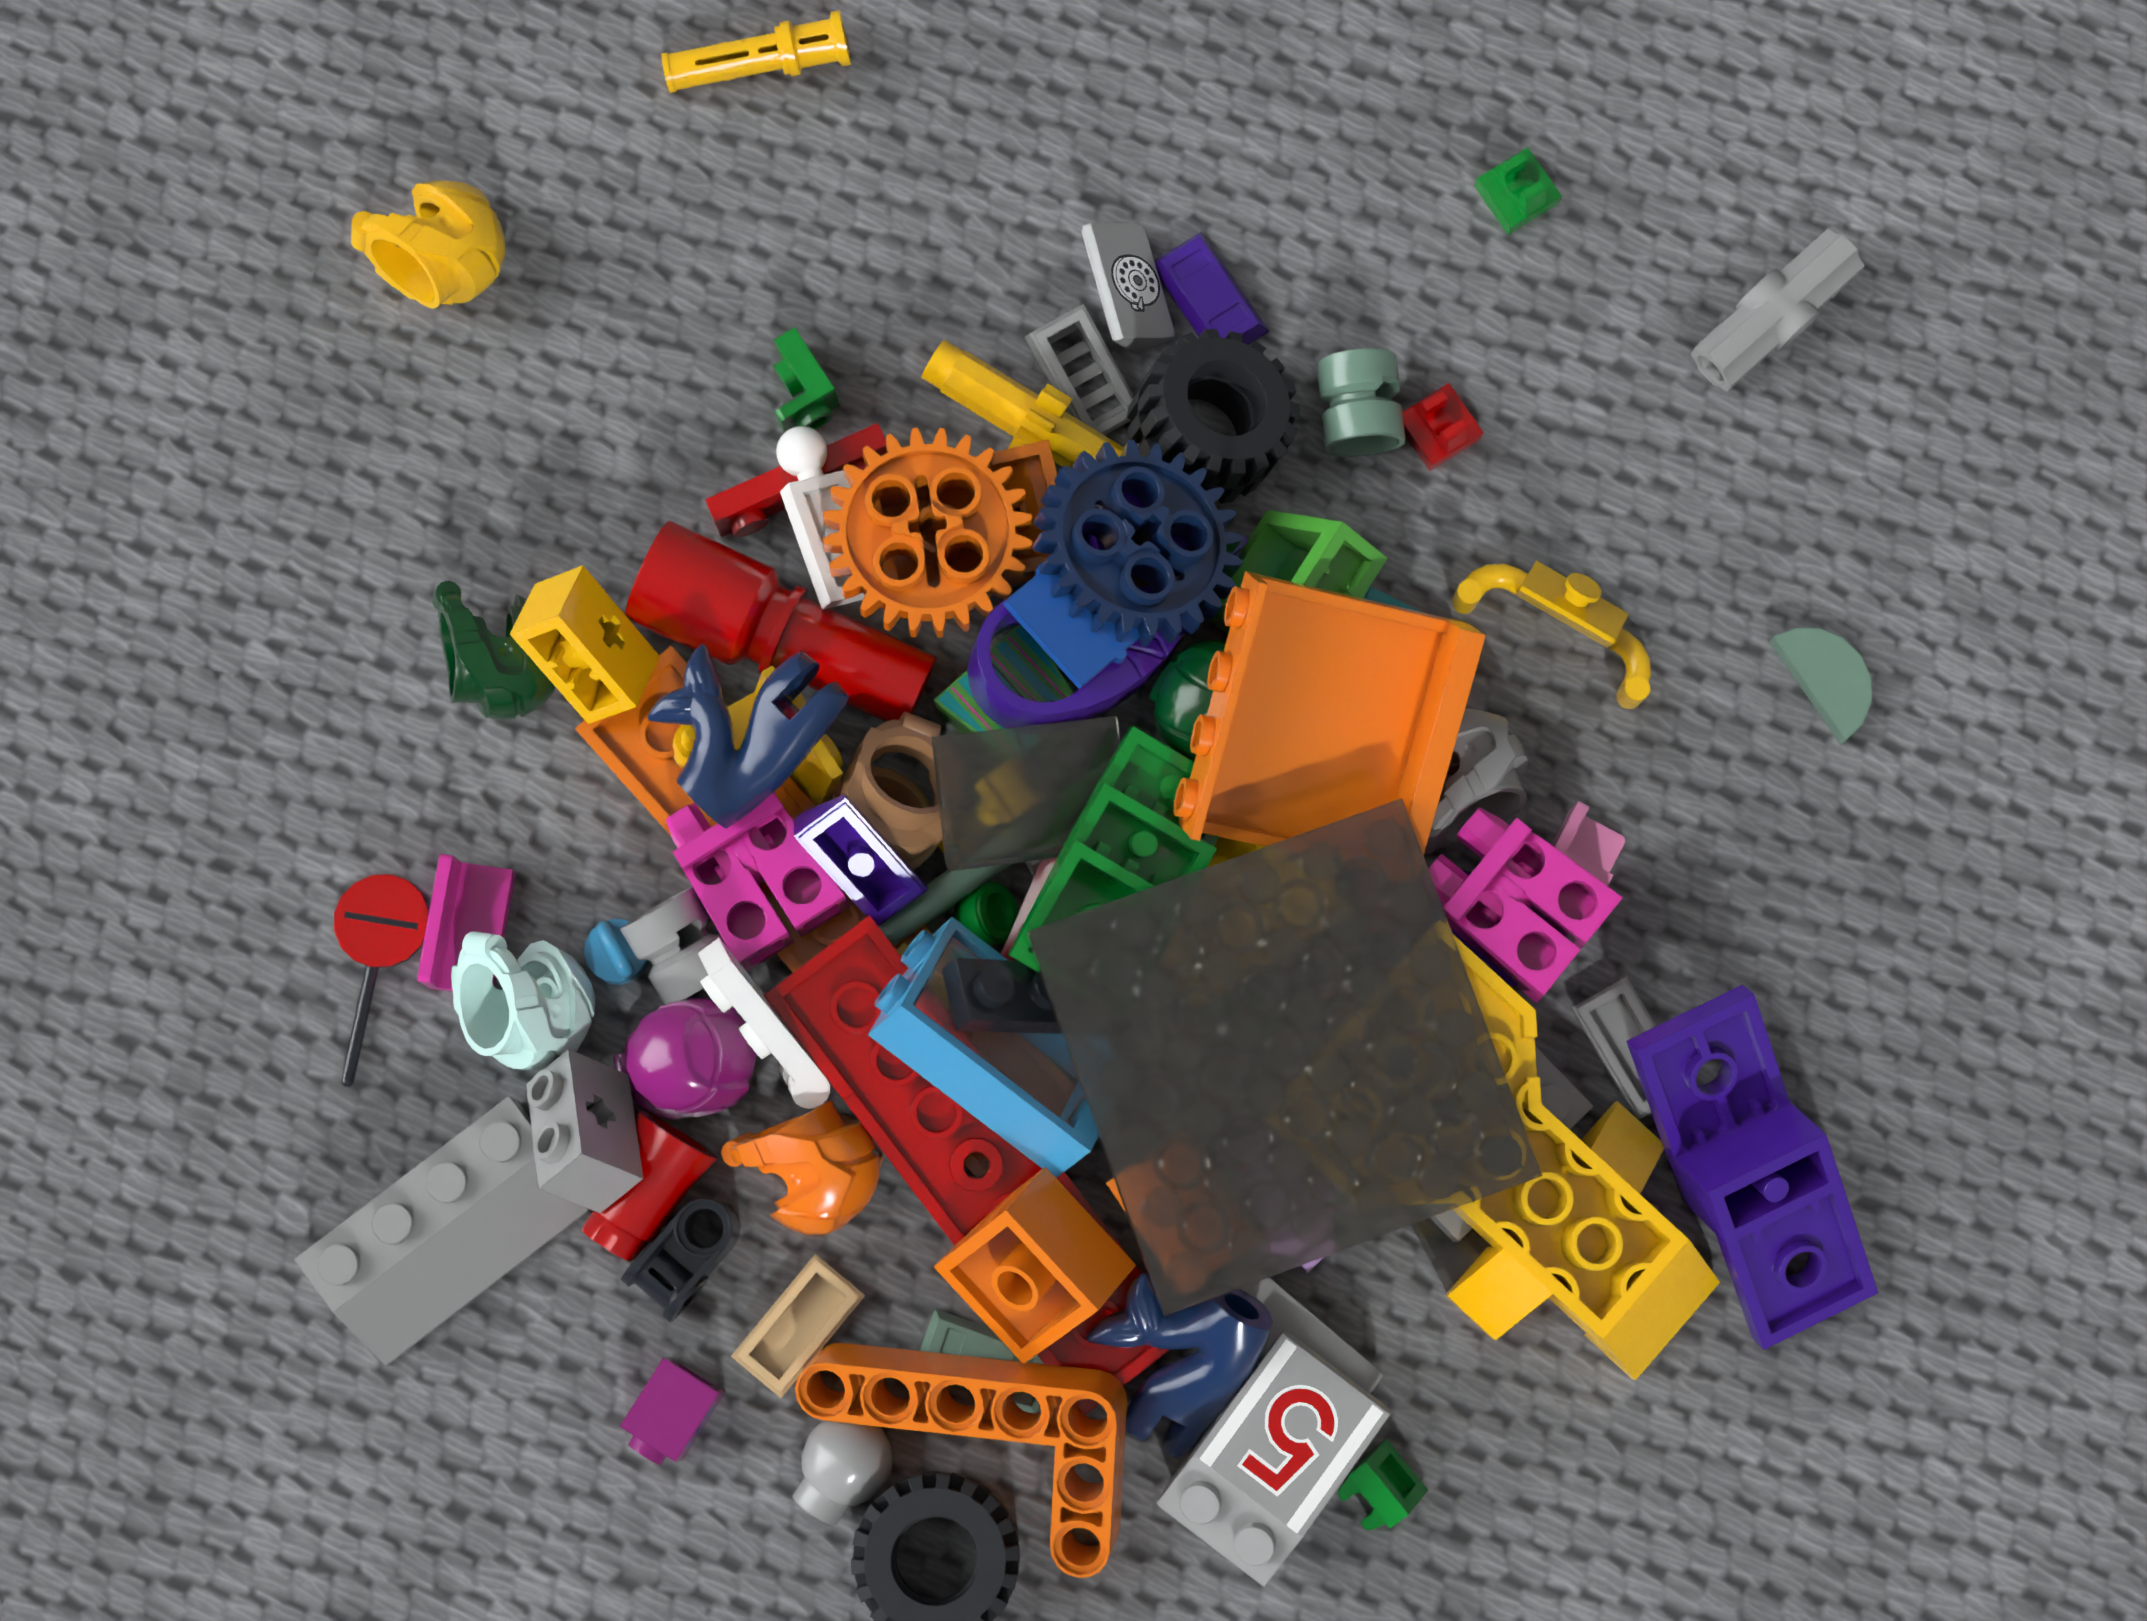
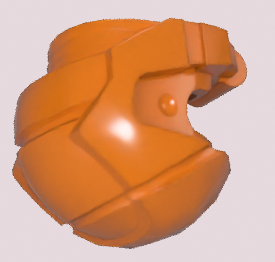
(824, 1162)

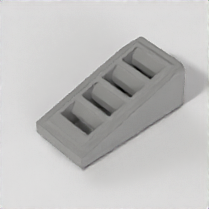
(1092, 342)

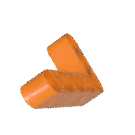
(993, 1417)

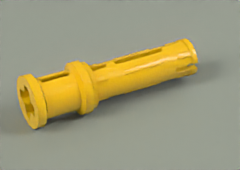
(786, 49)

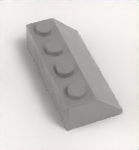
(438, 1235)

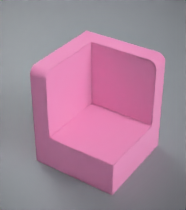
(1589, 843)

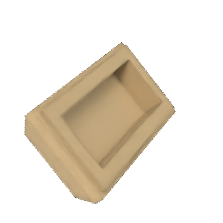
(798, 1325)

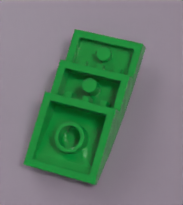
(1121, 839)

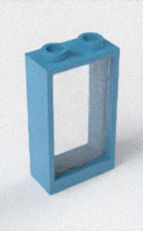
(1007, 1080)

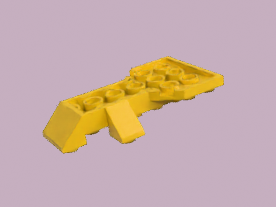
(1581, 1225)

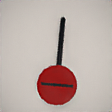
(379, 926)

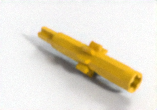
(1012, 405)

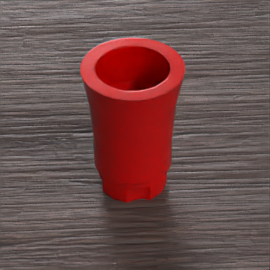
(669, 1168)

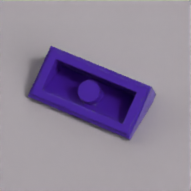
(858, 858)

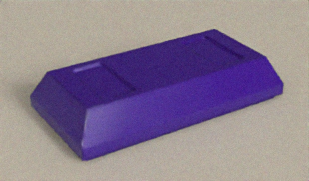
(1208, 291)

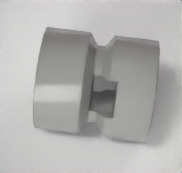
(658, 936)

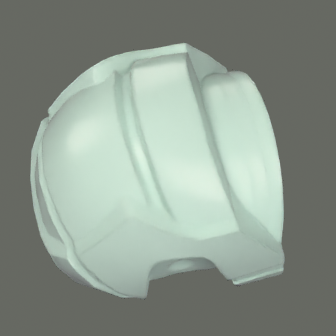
(536, 1014)

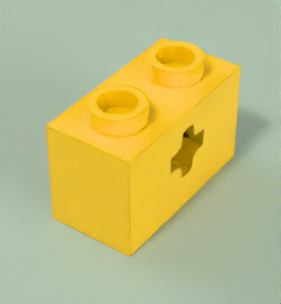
(585, 645)

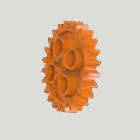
(871, 538)

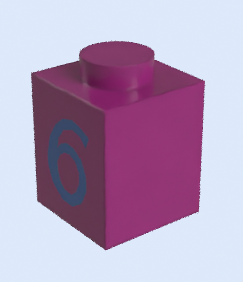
(670, 1412)

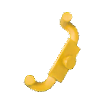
(1576, 604)

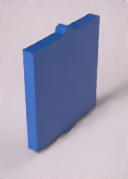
(1066, 639)

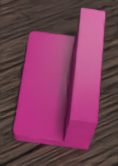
(462, 901)

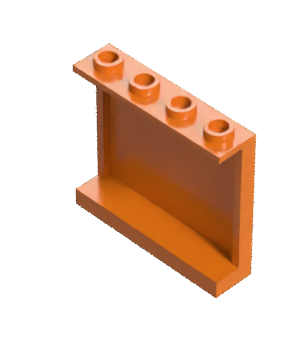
(1324, 713)

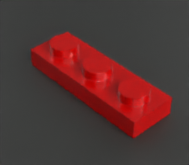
(747, 505)

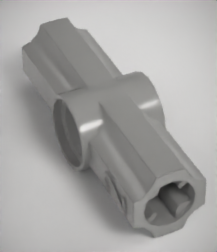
(1777, 309)

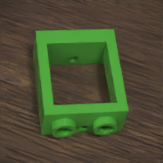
(1307, 553)

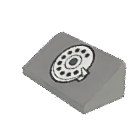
(1128, 285)

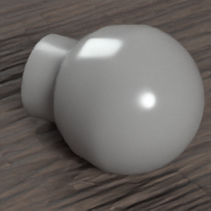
(842, 1468)

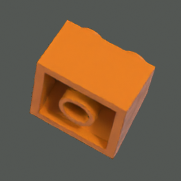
(1035, 1266)

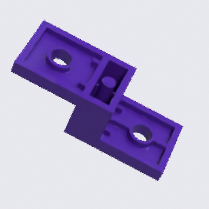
(1753, 1167)

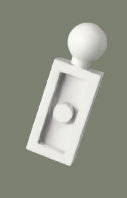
(802, 454)

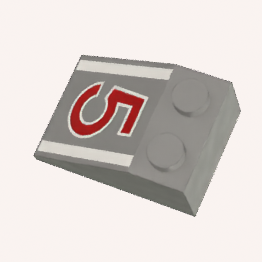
(1273, 1458)

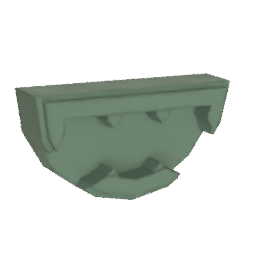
(1829, 675)

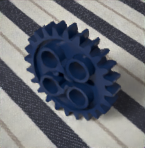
(1103, 578)

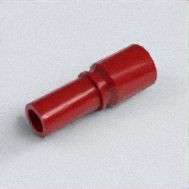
(740, 611)

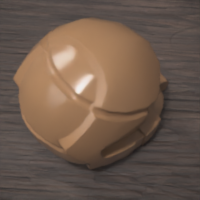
(890, 799)

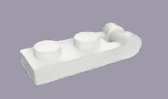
(764, 1029)

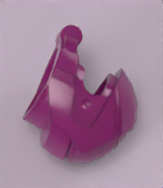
(688, 1060)

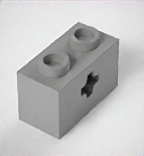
(584, 1131)

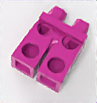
(733, 861)
(1522, 902)

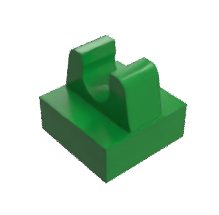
(1517, 191)
(1386, 1484)

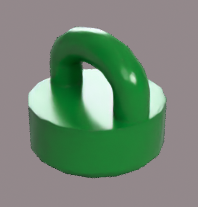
(988, 913)

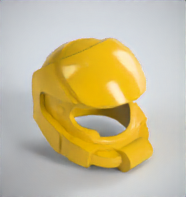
(442, 253)

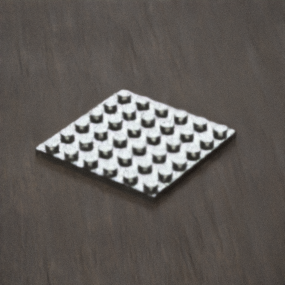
(1282, 1056)

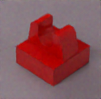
(1440, 427)

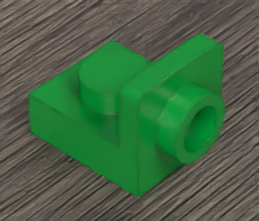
(803, 374)

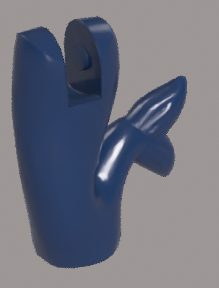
(776, 741)
(1199, 1387)

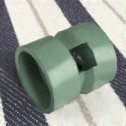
(1360, 396)

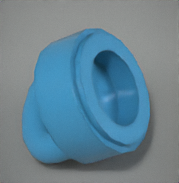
(610, 954)

